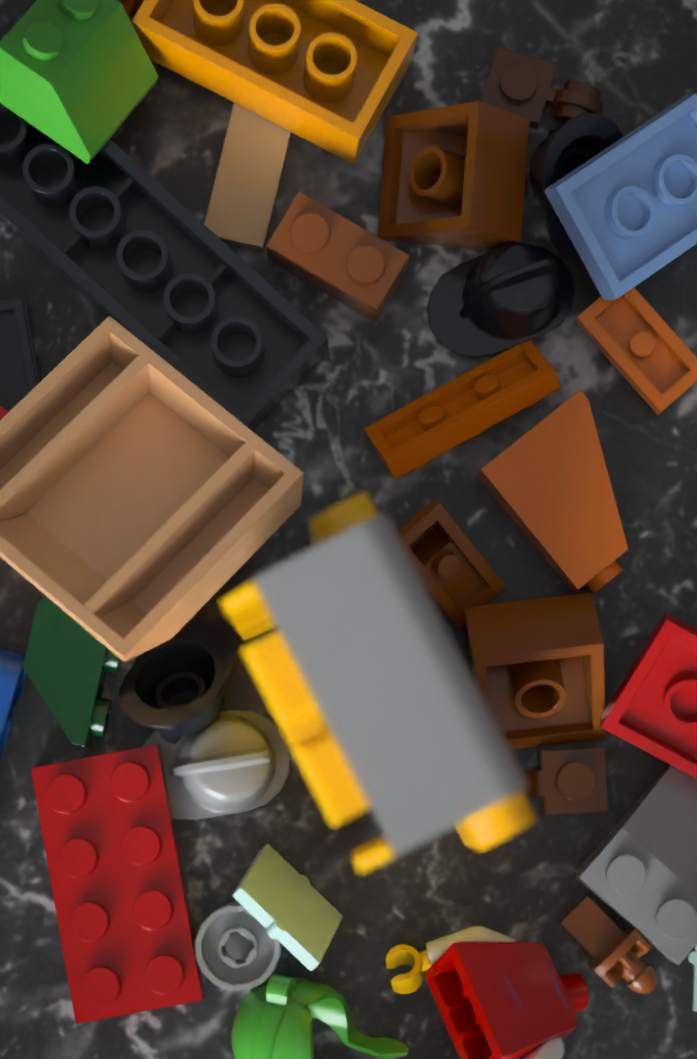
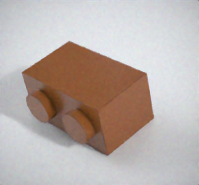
(337, 257)

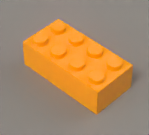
(296, 62)

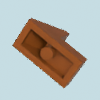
(448, 563)

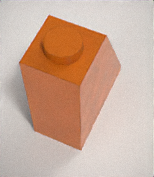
(562, 495)

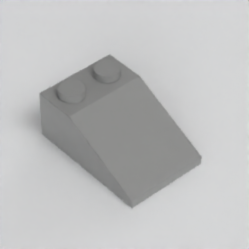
(650, 865)

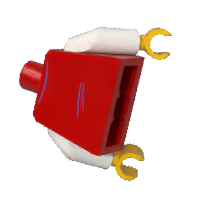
(495, 993)

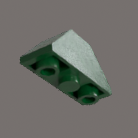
(70, 672)

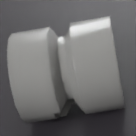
(236, 949)

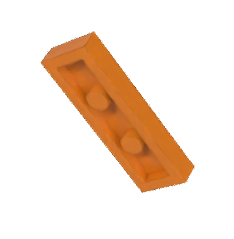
(462, 408)

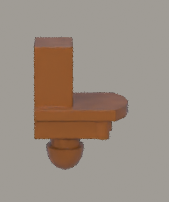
(614, 950)

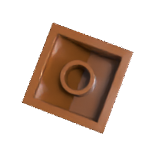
(454, 176)
(539, 668)

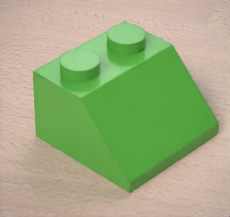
(75, 71)

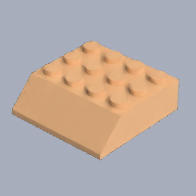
(133, 491)

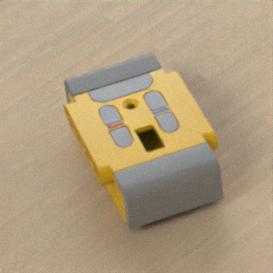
(377, 691)

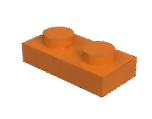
(641, 348)

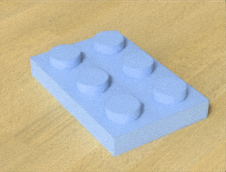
(634, 201)

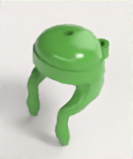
(278, 1016)

